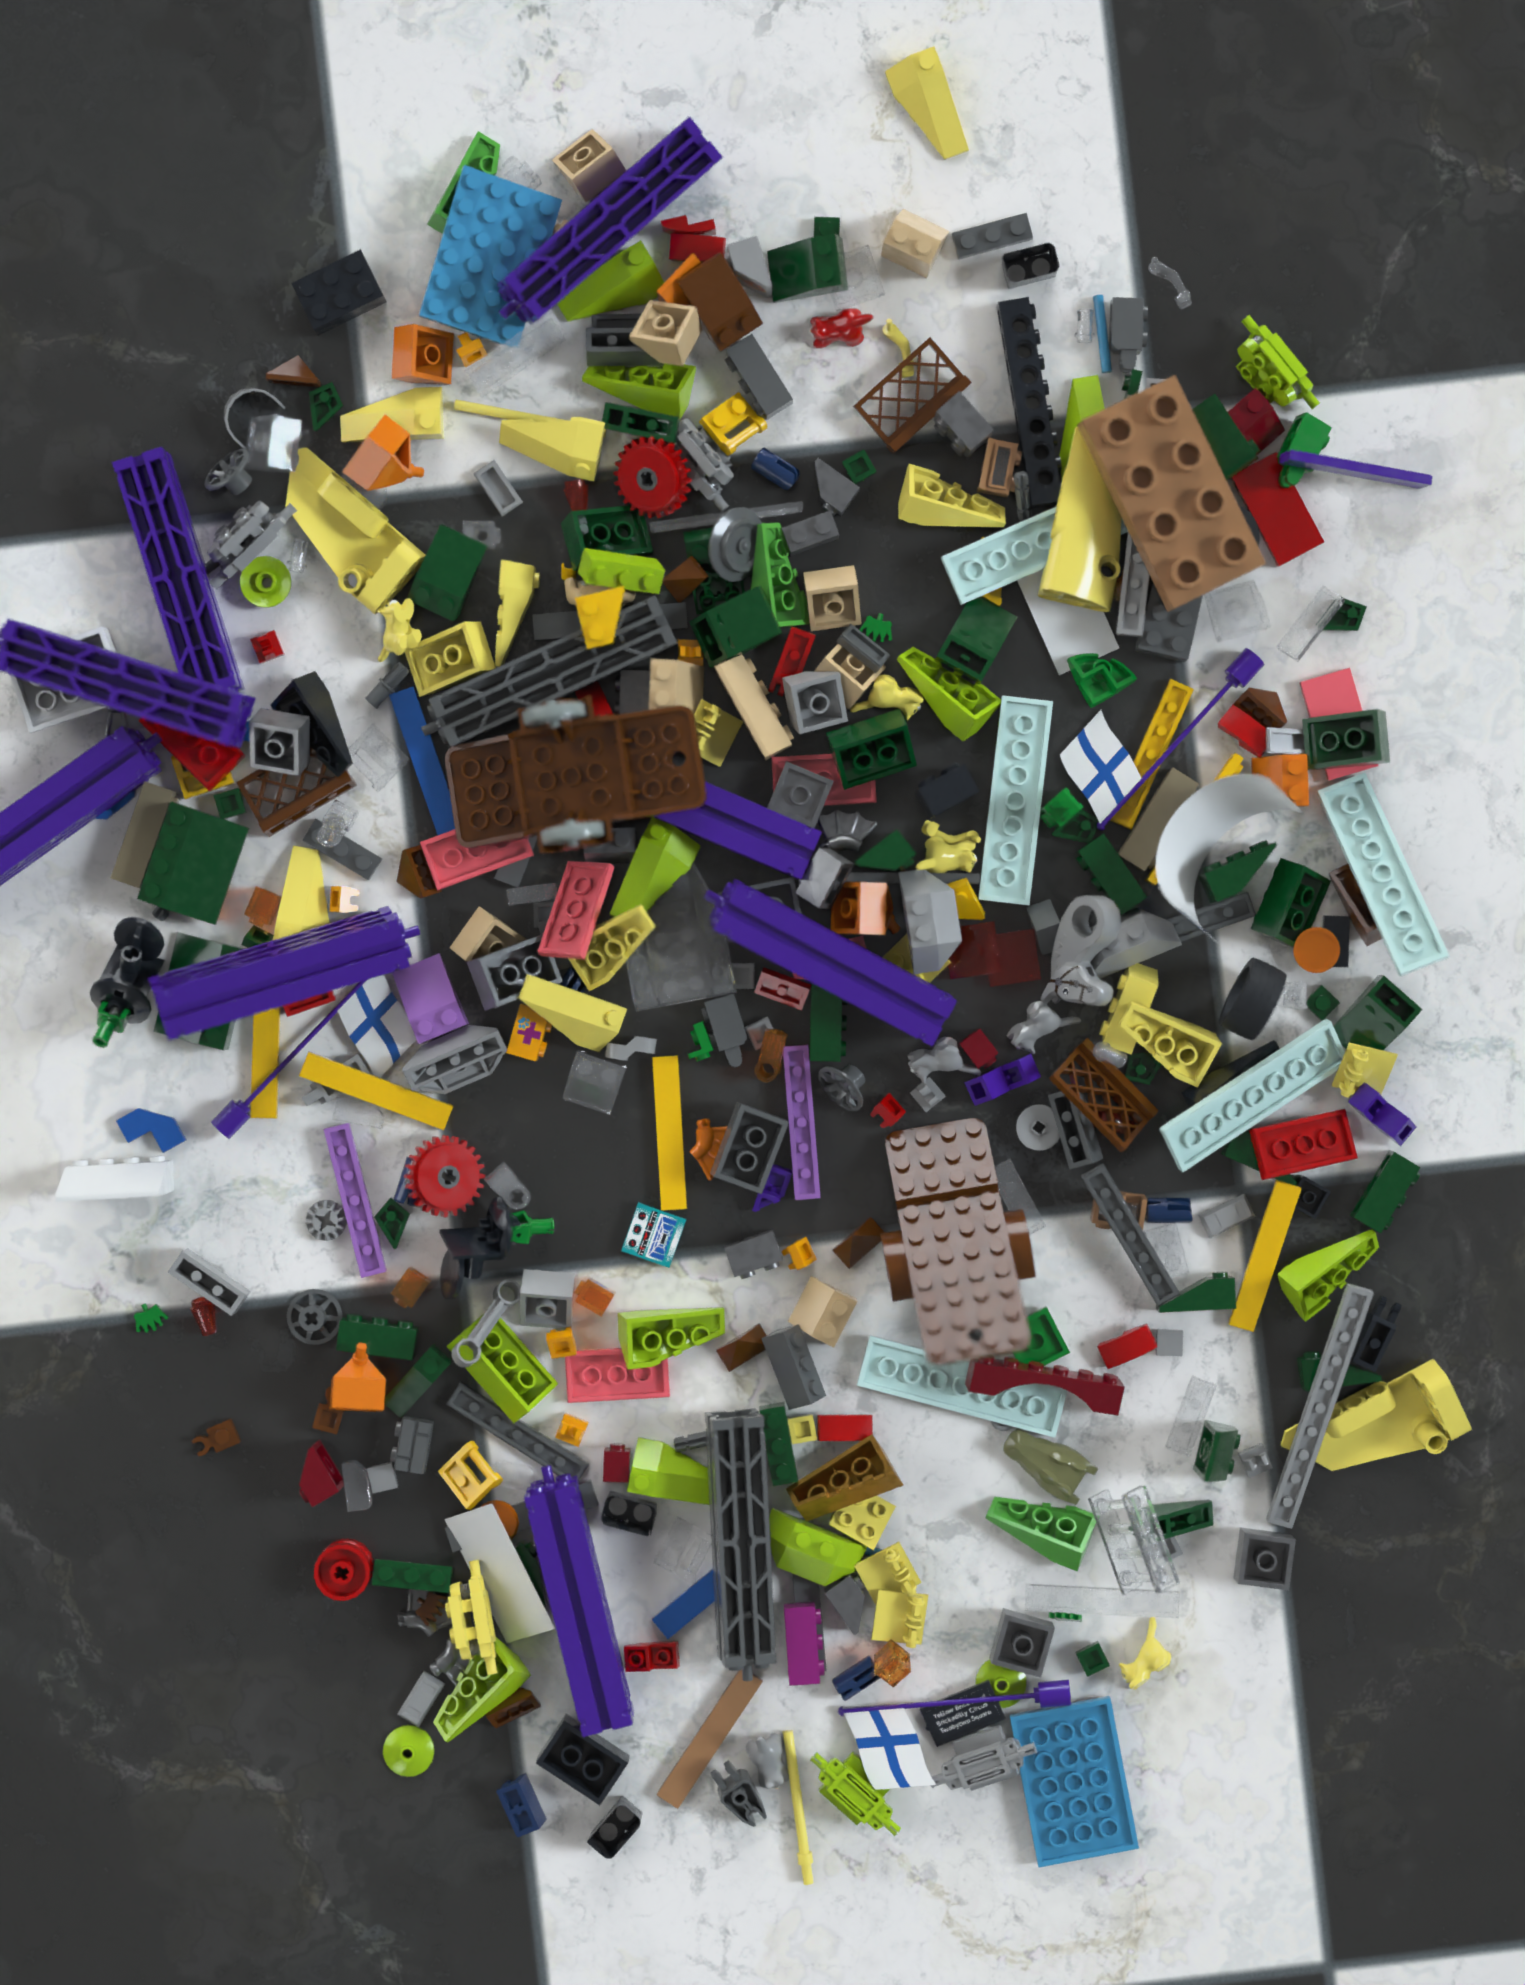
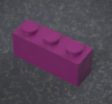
(803, 1643)

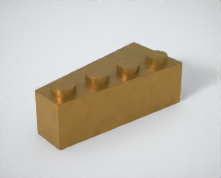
(845, 1480)

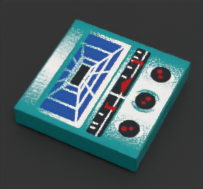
(653, 1234)

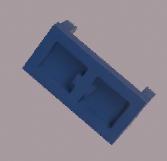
(521, 1805)

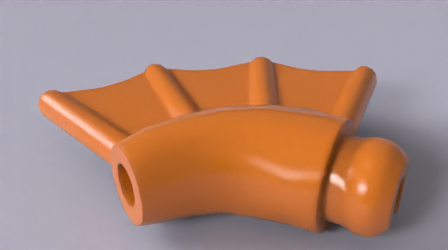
(707, 1145)

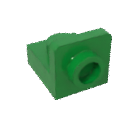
(701, 1036)

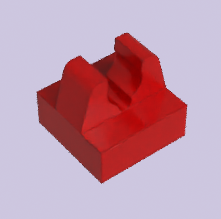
(267, 647)
(889, 1110)

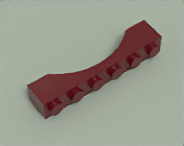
(994, 1375)

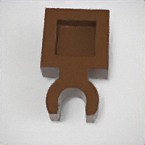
(327, 1419)
(220, 1437)

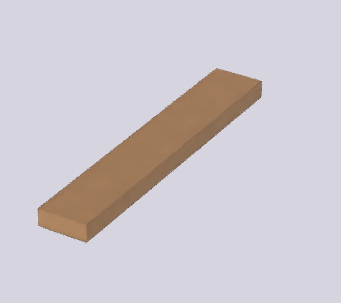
(708, 1739)

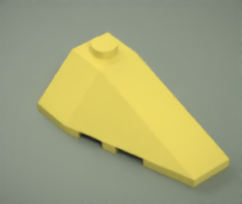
(924, 93)
(414, 410)
(562, 445)
(937, 503)
(516, 591)
(303, 895)
(1175, 1043)

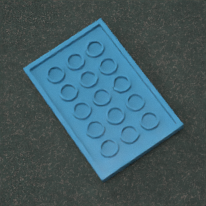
(484, 239)
(1075, 1782)

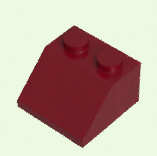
(1257, 419)
(319, 1476)

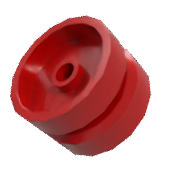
(344, 1554)

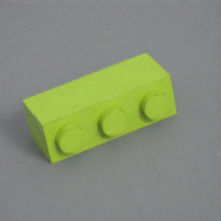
(621, 570)

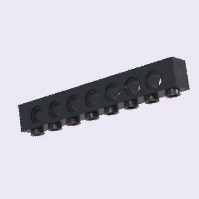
(1008, 313)

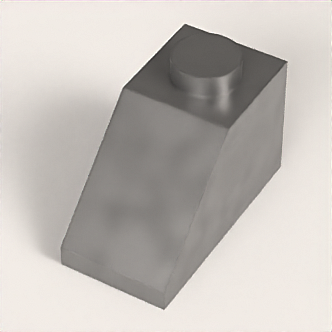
(834, 489)
(848, 1599)

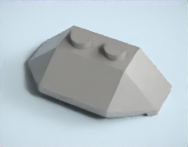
(929, 919)
(1138, 939)
(455, 1059)

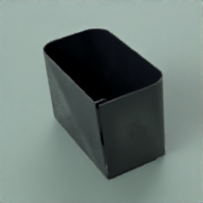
(1017, 258)
(633, 1524)
(609, 1849)

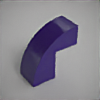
(1002, 1079)
(1382, 1114)

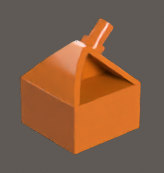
(383, 457)
(863, 909)
(358, 1385)

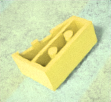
(1135, 986)

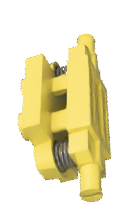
(459, 1611)

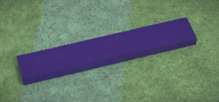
(1355, 469)

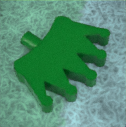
(877, 626)
(149, 1316)
(1065, 1616)

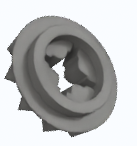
(337, 1216)

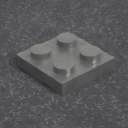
(800, 794)

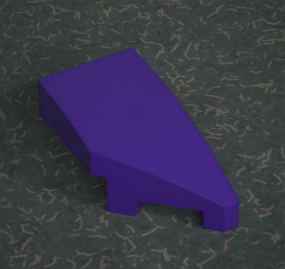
(774, 1187)

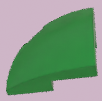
(1098, 677)

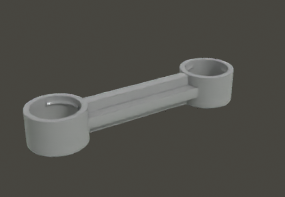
(486, 1323)

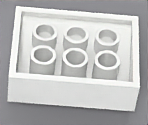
(48, 706)
(116, 1180)

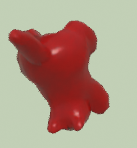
(842, 327)

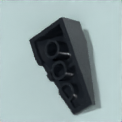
(311, 698)
(1225, 1074)

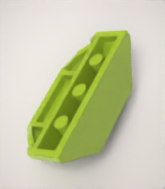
(811, 1550)

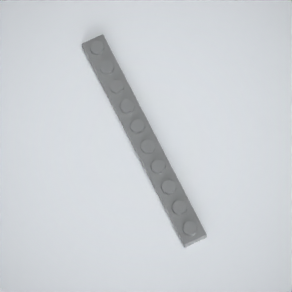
(1134, 583)
(1319, 1405)

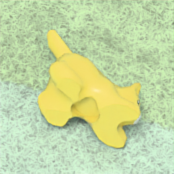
(398, 632)
(888, 694)
(945, 857)
(1150, 1658)

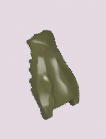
(1052, 1465)

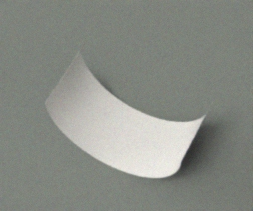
(1201, 824)

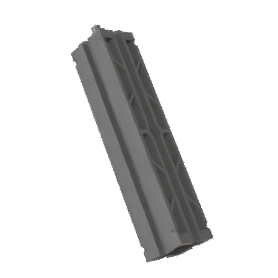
(547, 675)
(740, 1540)

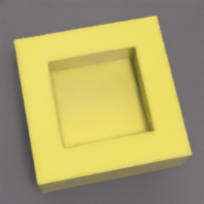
(802, 1429)

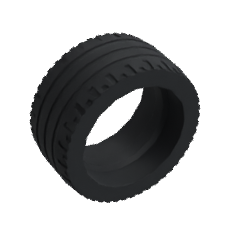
(1252, 999)

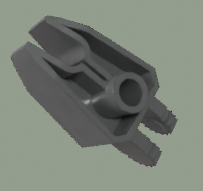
(739, 1793)

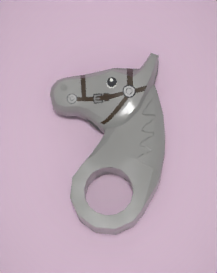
(1075, 946)

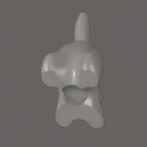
(1039, 1022)
(942, 1057)
(767, 1758)

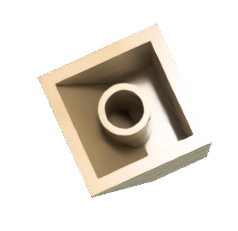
(913, 242)
(675, 684)

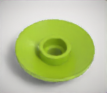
(256, 572)
(1014, 1681)
(409, 1738)

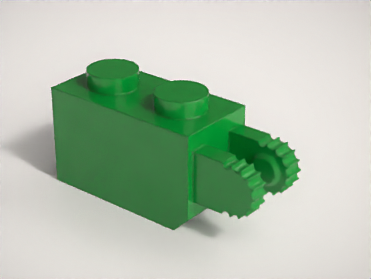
(1304, 435)
(1060, 809)

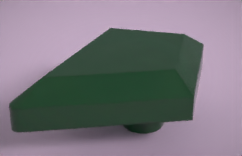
(324, 404)
(1347, 617)
(1078, 828)
(1141, 1067)
(392, 1220)

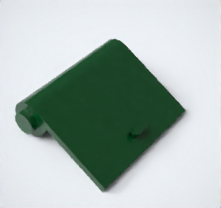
(1224, 437)

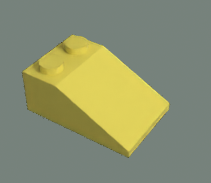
(450, 658)

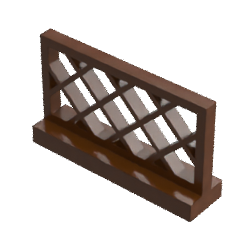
(927, 411)
(302, 804)
(1112, 1084)

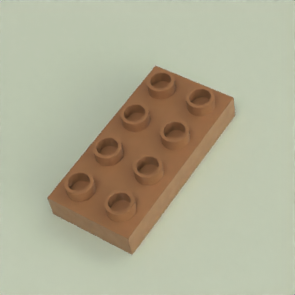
(1171, 493)

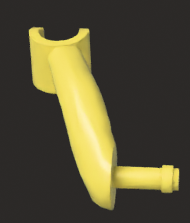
(894, 334)
(931, 829)

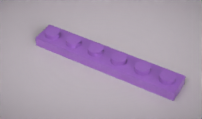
(801, 1122)
(355, 1200)

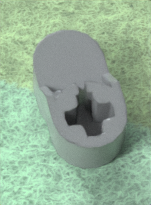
(638, 1044)

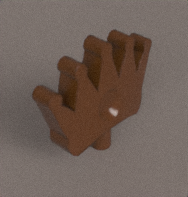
(429, 1606)

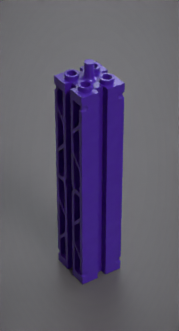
(607, 223)
(177, 568)
(124, 683)
(74, 797)
(749, 831)
(830, 960)
(281, 971)
(579, 1603)

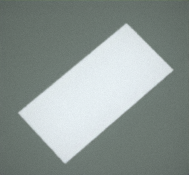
(1066, 627)
(509, 1587)

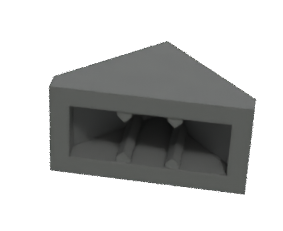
(1045, 924)

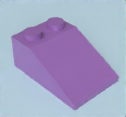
(429, 999)

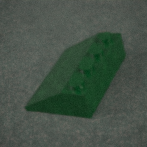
(193, 863)
(193, 950)

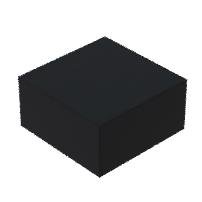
(1311, 1197)

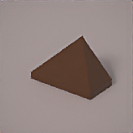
(293, 373)
(684, 579)
(1263, 707)
(415, 873)
(859, 1242)
(742, 1348)
(513, 1707)

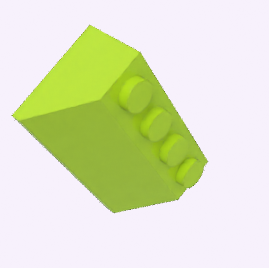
(507, 1370)

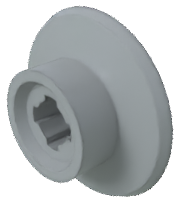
(1030, 1138)

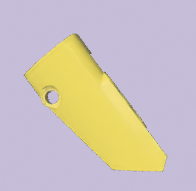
(351, 533)
(1083, 537)
(1392, 1419)

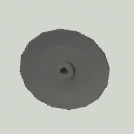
(734, 544)

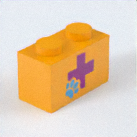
(528, 1034)

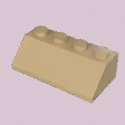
(753, 706)

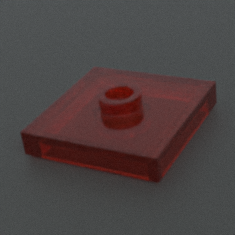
(976, 953)
(1017, 958)

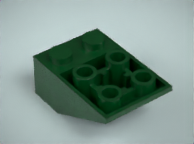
(713, 589)
(735, 627)
(976, 638)
(1231, 877)
(1377, 1016)

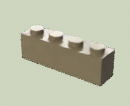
(142, 834)
(1144, 838)

